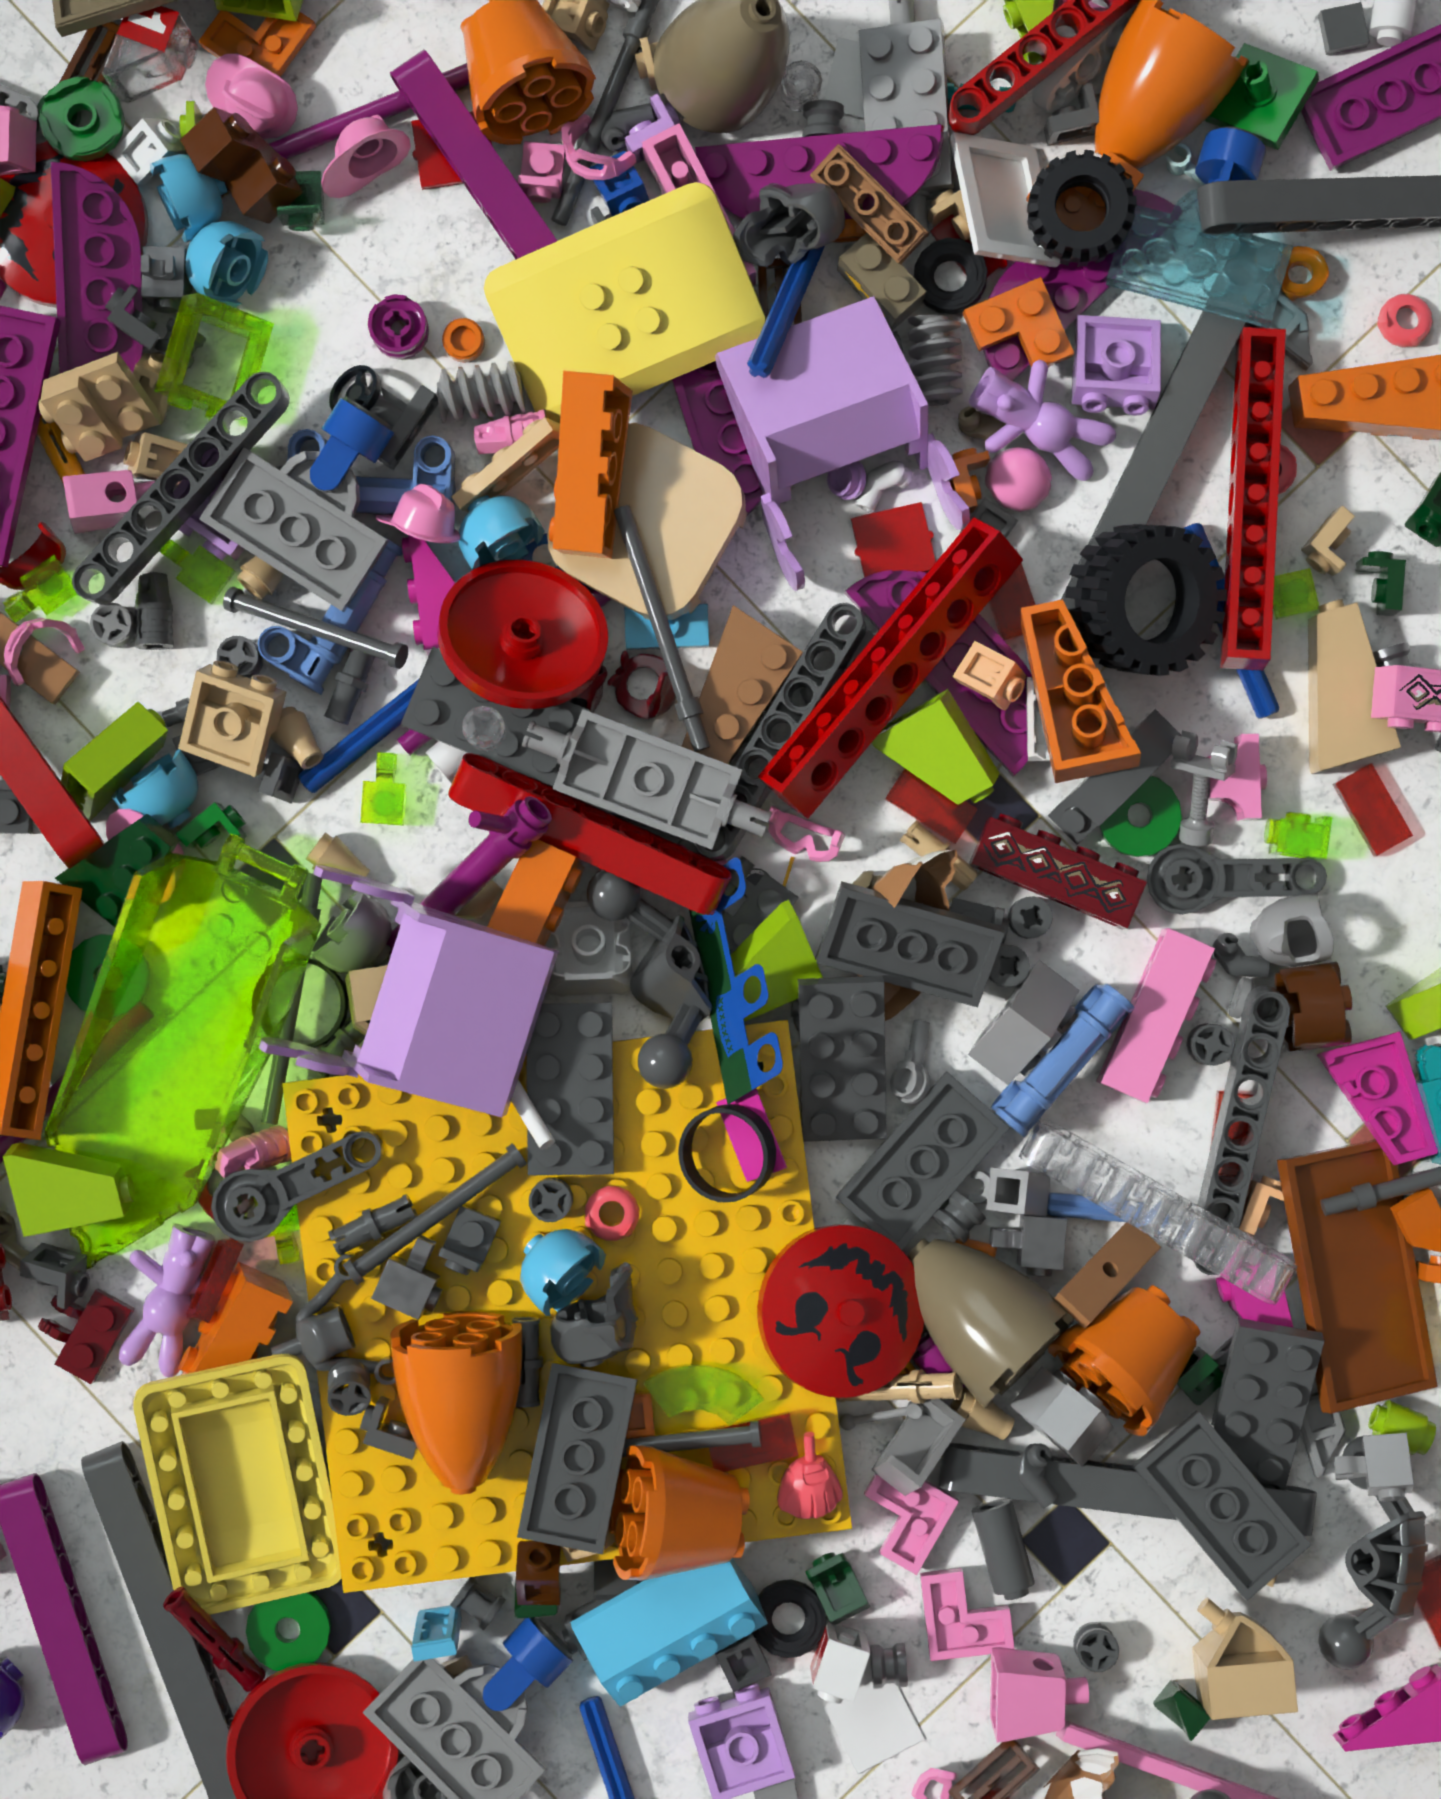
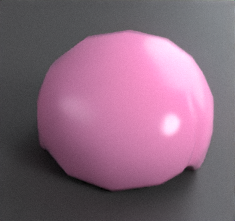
(1018, 478)

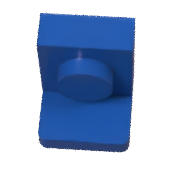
(622, 191)

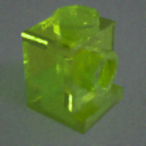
(1298, 836)

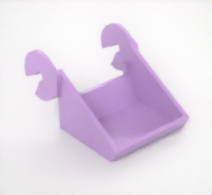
(827, 404)
(448, 1010)

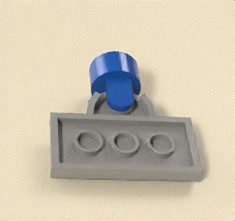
(306, 510)
(467, 1725)

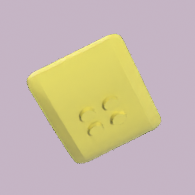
(627, 298)
(239, 1482)

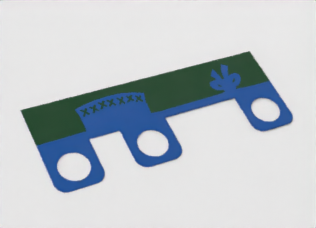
(726, 994)

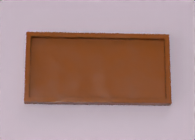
(1356, 1280)

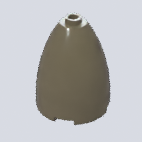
(723, 61)
(983, 1315)

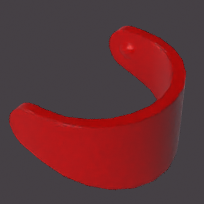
(42, 549)

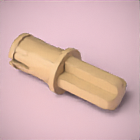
(924, 842)

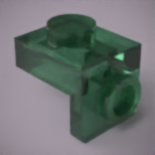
(308, 207)

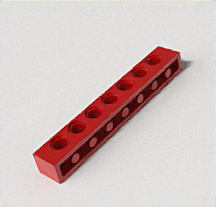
(1253, 499)
(891, 667)

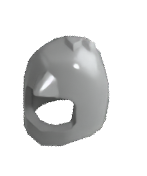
(1293, 932)

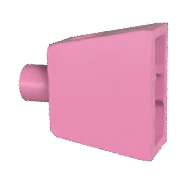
(90, 497)
(1030, 1693)

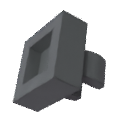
(280, 777)

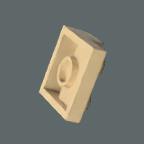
(97, 406)
(231, 717)

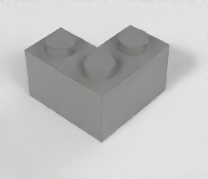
(1026, 1024)
(1064, 1416)

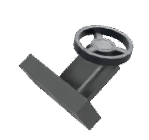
(404, 418)

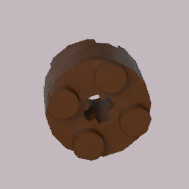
(1315, 1005)

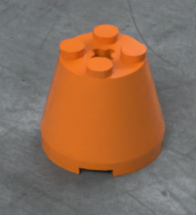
(523, 71)
(1130, 1355)
(674, 1515)

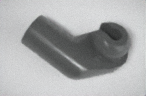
(621, 123)

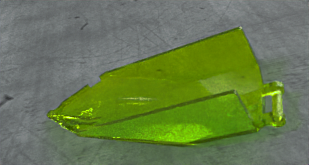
(176, 1028)

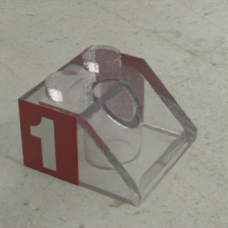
(149, 53)

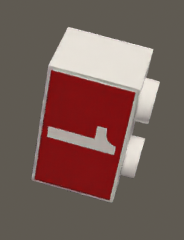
(839, 1663)

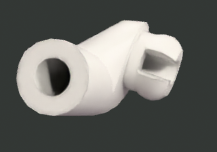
(881, 478)

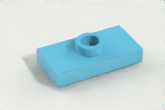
(688, 630)
(436, 1633)

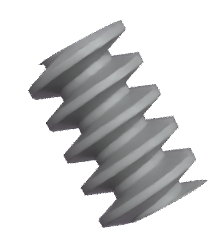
(934, 358)
(480, 391)

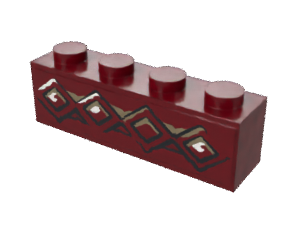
(1057, 872)

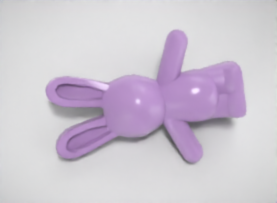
(1044, 423)
(169, 1301)

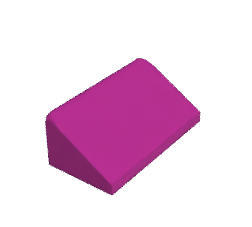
(744, 1138)

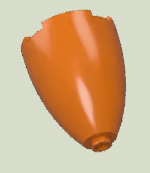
(1161, 83)
(458, 1391)

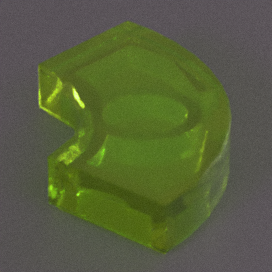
(705, 1389)

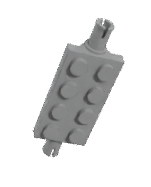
(908, 87)
(647, 779)

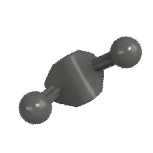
(666, 980)
(1386, 1570)

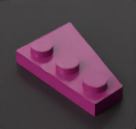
(1384, 1094)

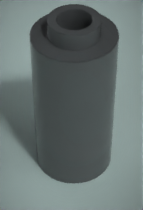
(1003, 1548)

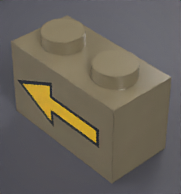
(877, 274)

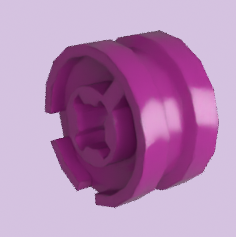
(411, 337)

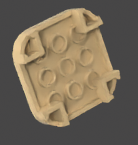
(684, 517)

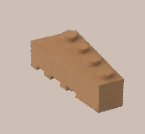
(742, 683)

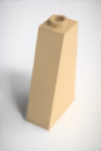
(1342, 690)

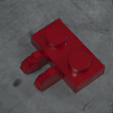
(93, 1335)

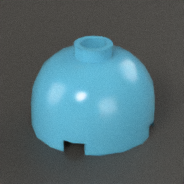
(187, 195)
(226, 261)
(497, 530)
(162, 790)
(557, 1268)

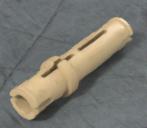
(916, 1387)

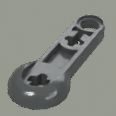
(1221, 878)
(282, 1188)

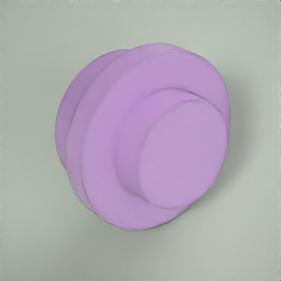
(847, 481)

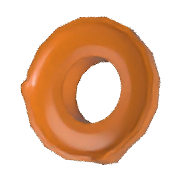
(1317, 266)

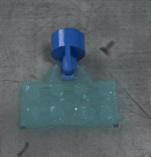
(1213, 273)

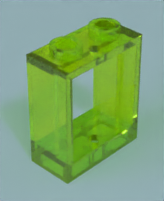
(191, 312)

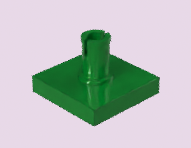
(1266, 96)

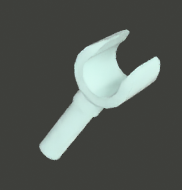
(1185, 167)

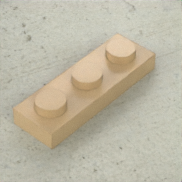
(511, 463)

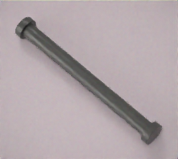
(236, 601)
(434, 1214)
(702, 1439)

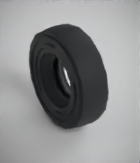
(951, 250)
(815, 1619)

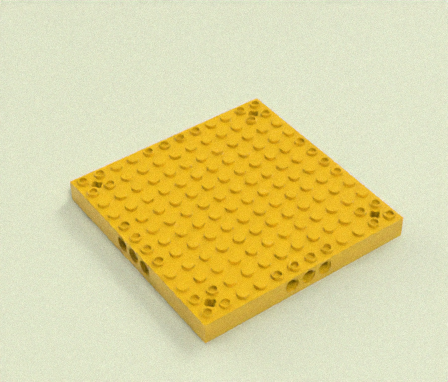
(691, 1288)

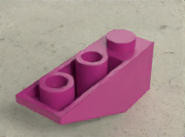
(427, 589)
(1398, 1716)

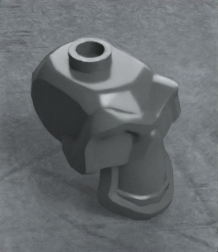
(790, 223)
(598, 1328)

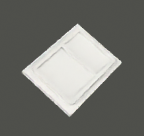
(994, 189)

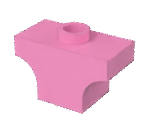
(1244, 786)

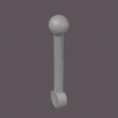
(912, 1410)

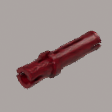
(216, 1641)

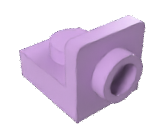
(666, 118)

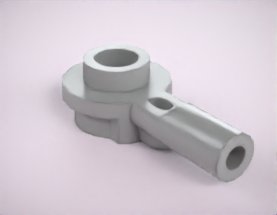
(910, 1078)

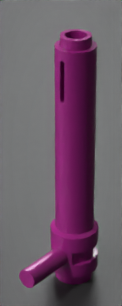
(507, 839)

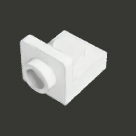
(145, 144)

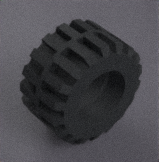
(1087, 172)

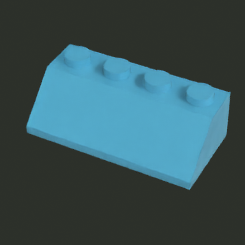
(667, 1627)

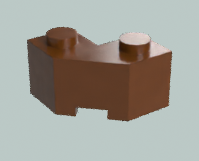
(234, 153)

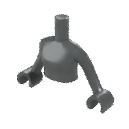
(327, 1334)

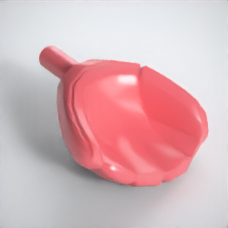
(809, 1485)

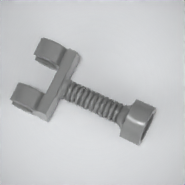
(1197, 829)

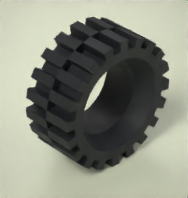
(1103, 589)

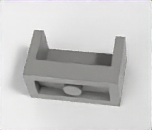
(918, 1446)

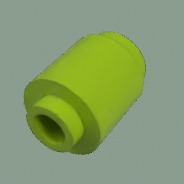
(1396, 1418)

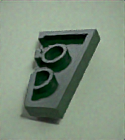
(110, 869)

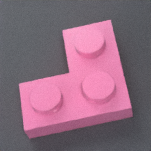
(919, 1520)
(953, 1628)

